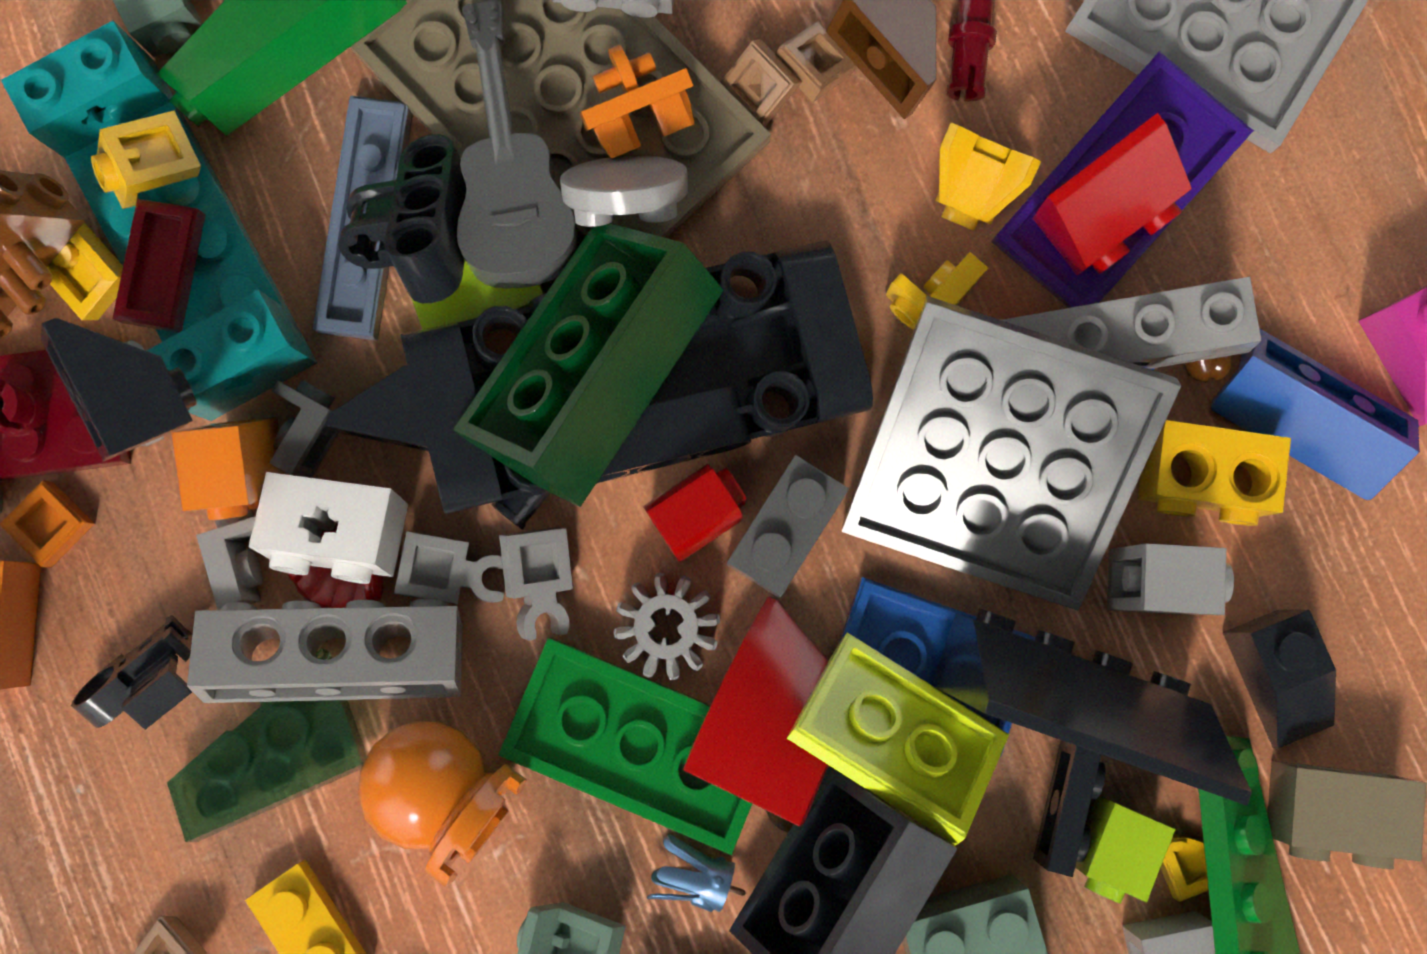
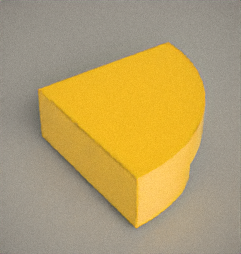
(1185, 867)

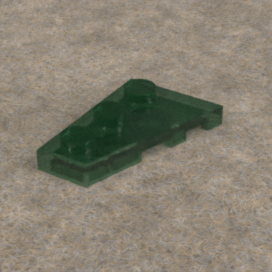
(266, 762)

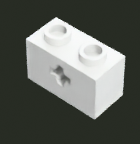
(298, 509)

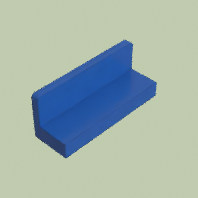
(1329, 418)

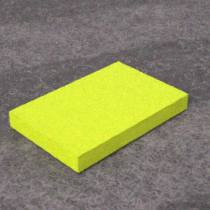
(900, 738)

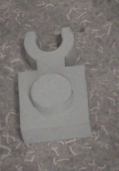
(438, 568)
(536, 568)

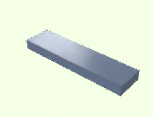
(371, 149)

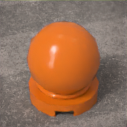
(432, 792)

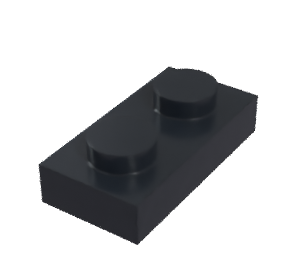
(1063, 831)

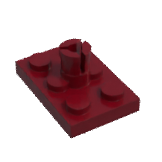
(40, 422)

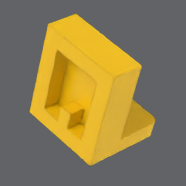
(143, 156)
(947, 284)

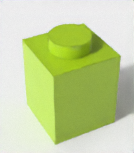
(1123, 851)

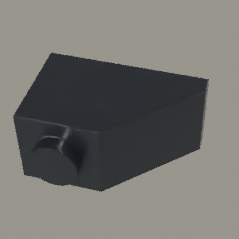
(383, 413)
(1286, 674)

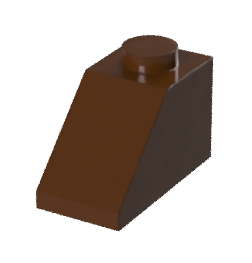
(891, 46)

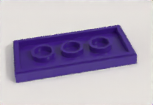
(1203, 137)

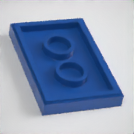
(907, 631)

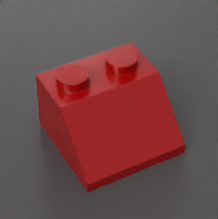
(1115, 197)

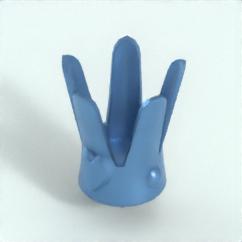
(706, 889)

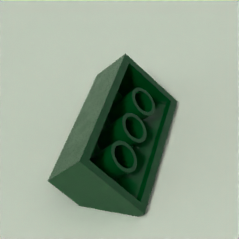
(590, 359)

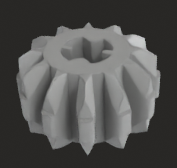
(646, 623)

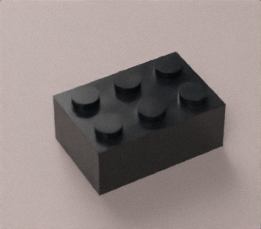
(844, 878)

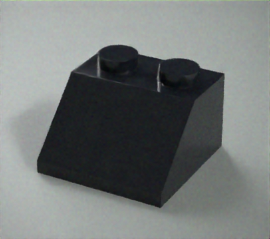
(117, 388)

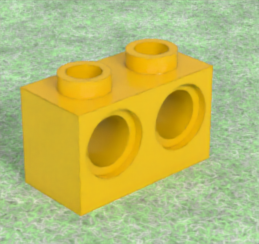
(1212, 460)

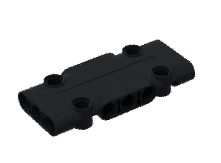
(784, 341)

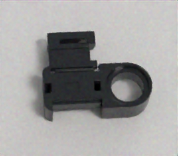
(141, 681)

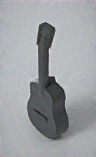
(513, 213)

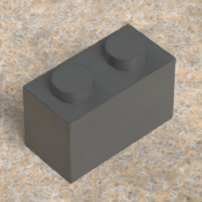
(787, 526)

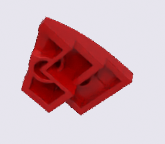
(748, 723)

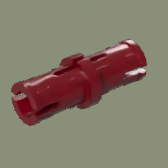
(971, 43)

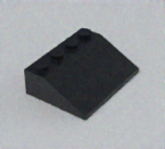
(1089, 703)

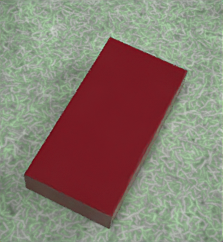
(159, 266)

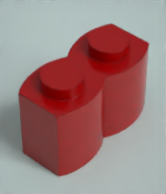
(697, 510)

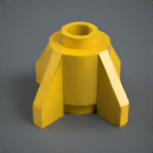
(979, 177)

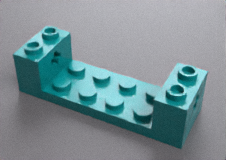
(235, 321)

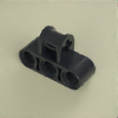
(412, 221)

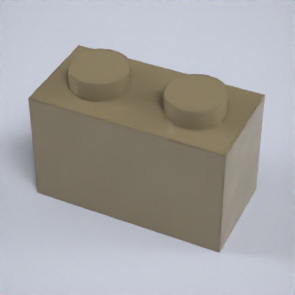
(1346, 812)

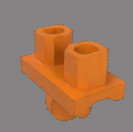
(665, 96)

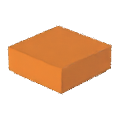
(47, 524)

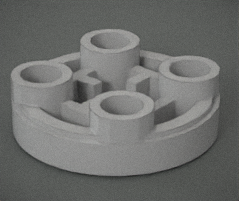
(624, 187)

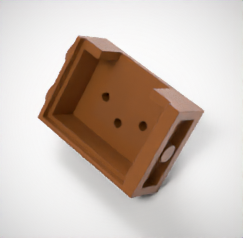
(33, 231)

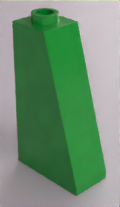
(262, 50)

